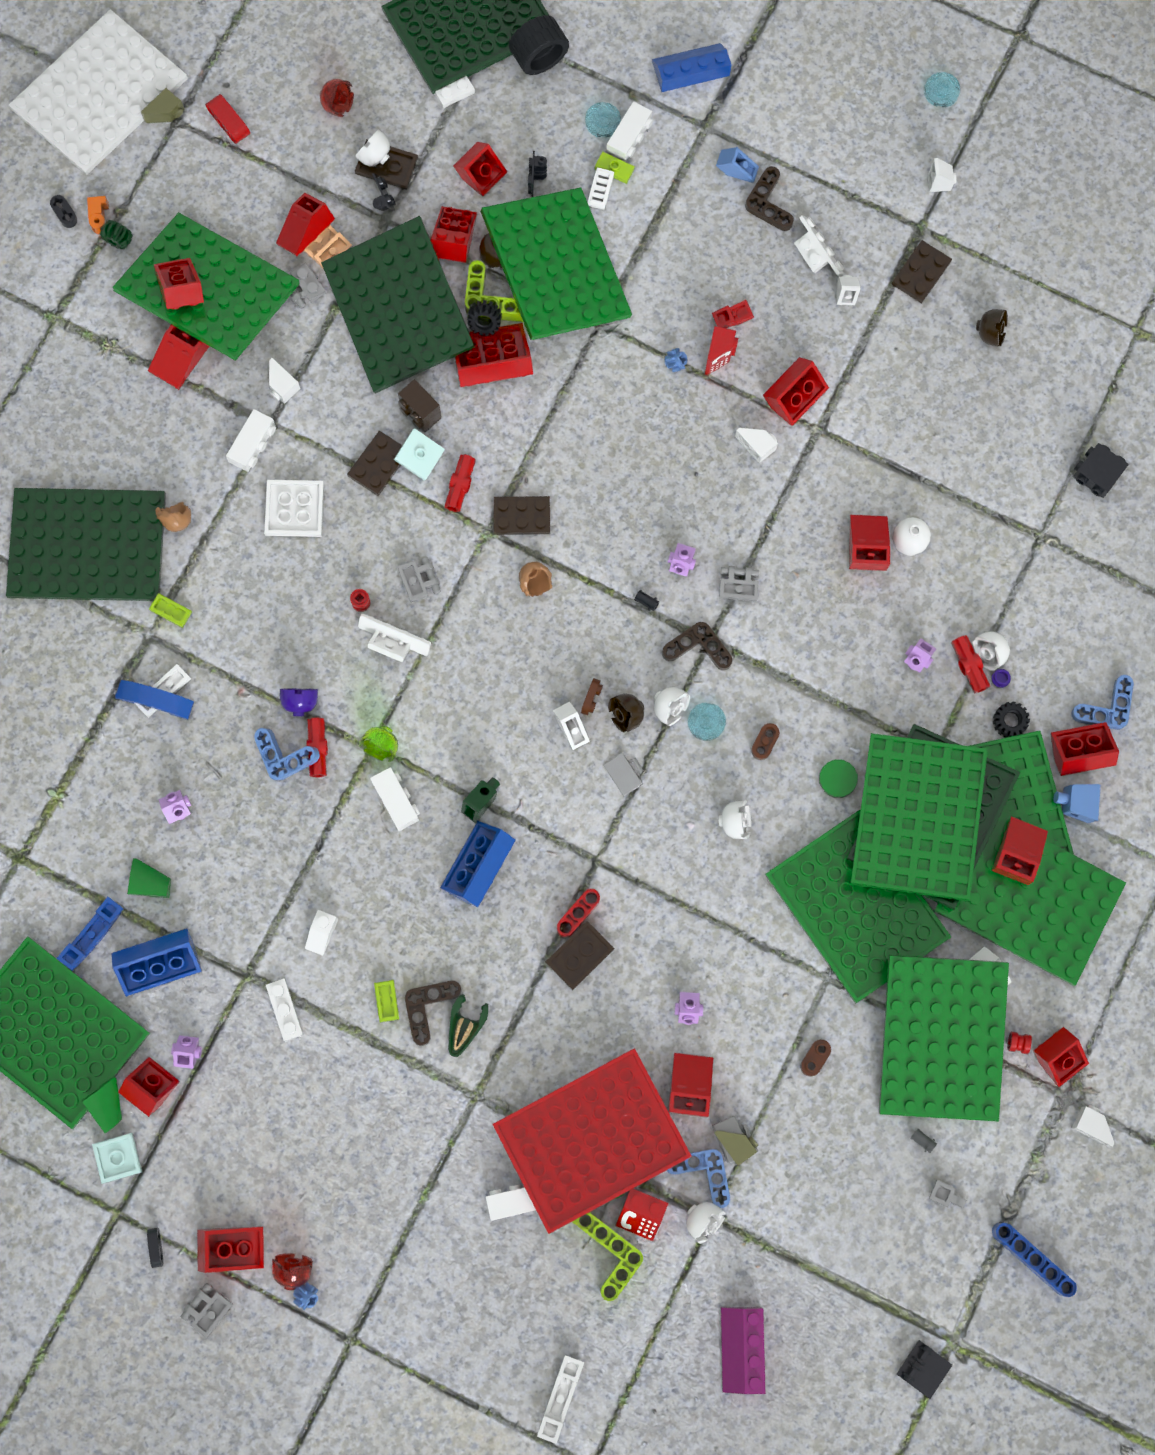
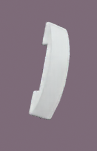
(560, 1399)

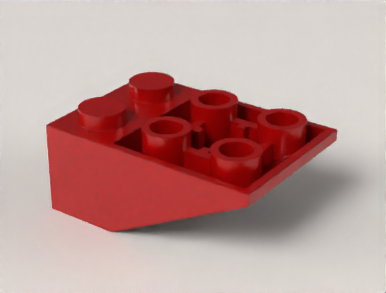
(304, 223)
(453, 233)
(176, 356)
(869, 543)
(1020, 851)
(691, 1085)

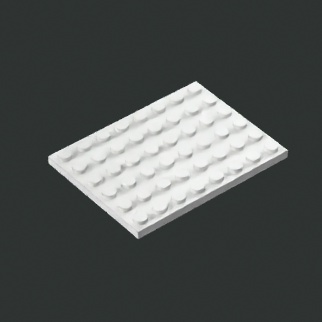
(97, 91)

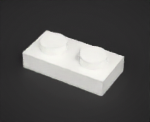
(455, 92)

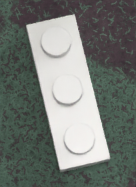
(170, 682)
(284, 1010)

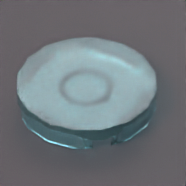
(942, 89)
(602, 119)
(706, 721)

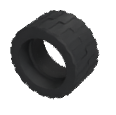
(538, 45)

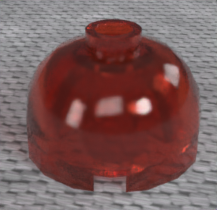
(336, 97)
(291, 1271)

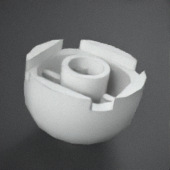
(375, 150)
(911, 536)
(992, 649)
(669, 704)
(736, 819)
(703, 1220)

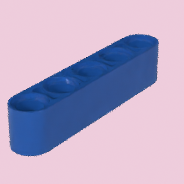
(1043, 1263)

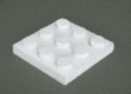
(294, 508)

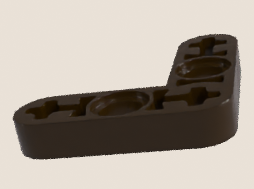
(761, 199)
(695, 640)
(420, 1006)

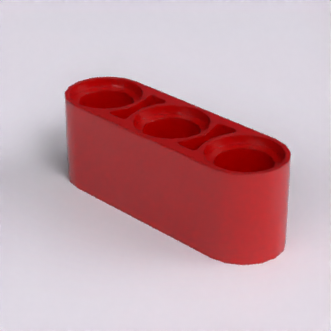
(227, 118)
(581, 904)

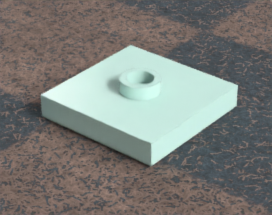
(419, 454)
(117, 1158)

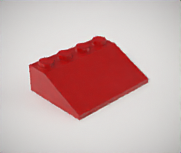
(495, 357)

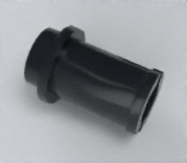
(646, 600)

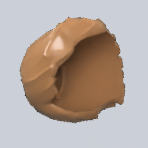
(174, 518)
(535, 579)

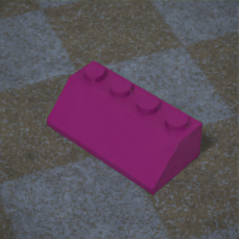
(743, 1350)

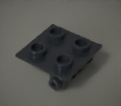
(537, 171)
(384, 201)
(924, 1369)

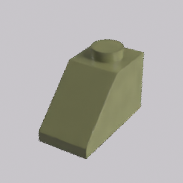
(163, 108)
(738, 1145)

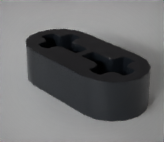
(61, 212)
(155, 1247)

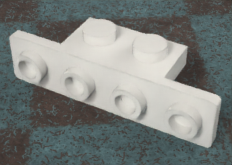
(814, 249)
(392, 640)

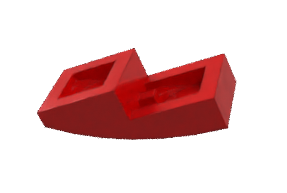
(733, 315)

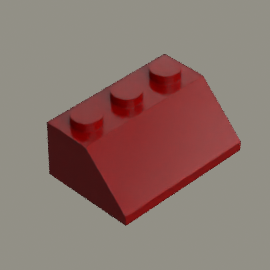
(796, 390)
(1084, 749)

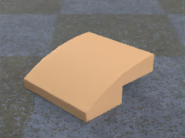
(327, 245)

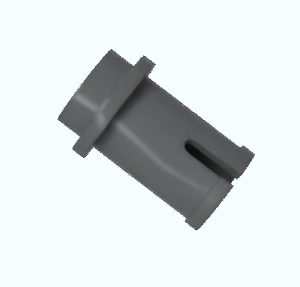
(924, 1141)

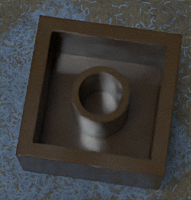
(419, 406)

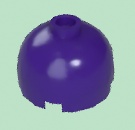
(298, 700)

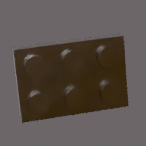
(396, 169)
(921, 271)
(376, 464)
(522, 515)
(579, 955)

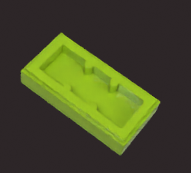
(621, 169)
(170, 610)
(386, 1001)

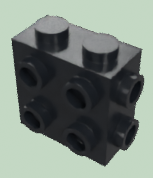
(1100, 469)

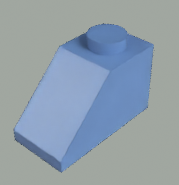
(737, 164)

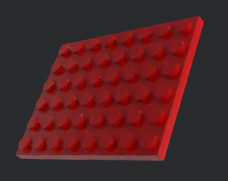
(591, 1140)

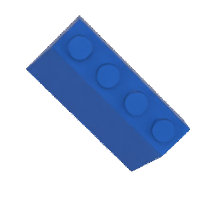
(692, 67)
(478, 863)
(156, 962)

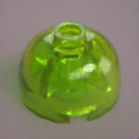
(380, 743)

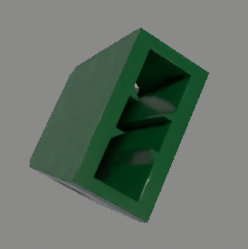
(480, 799)

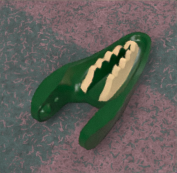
(463, 1029)

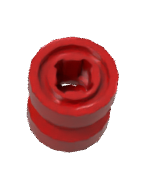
(360, 604)
(1019, 1042)

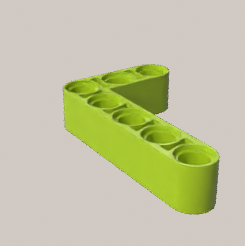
(472, 296)
(622, 1255)

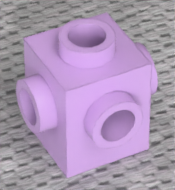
(682, 559)
(919, 655)
(175, 806)
(688, 1008)
(186, 1051)

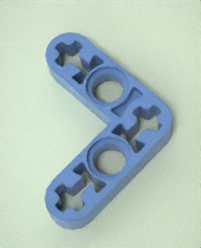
(1110, 714)
(278, 760)
(705, 1164)

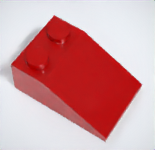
(179, 283)
(230, 1249)

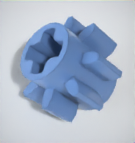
(675, 360)
(305, 1296)

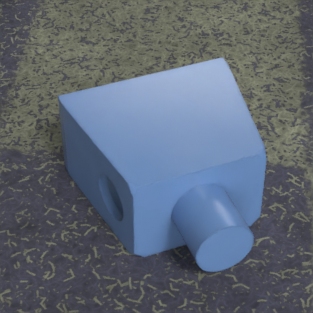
(1080, 801)

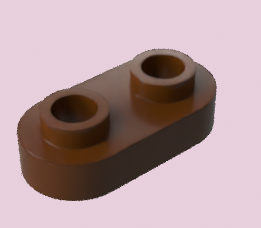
(589, 704)
(765, 742)
(815, 1057)

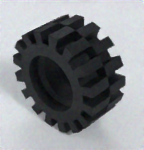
(488, 310)
(1018, 711)

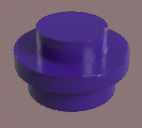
(1001, 678)

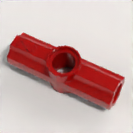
(460, 483)
(970, 664)
(317, 739)

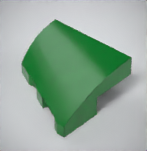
(147, 881)
(105, 1105)

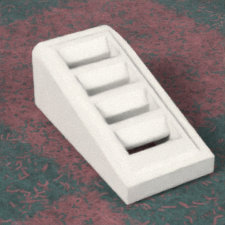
(602, 177)

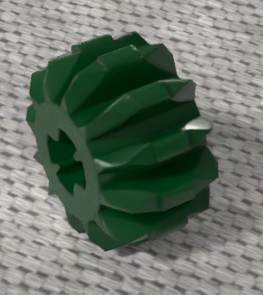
(116, 234)

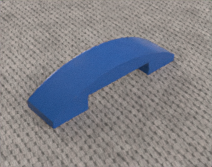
(154, 698)
(91, 935)

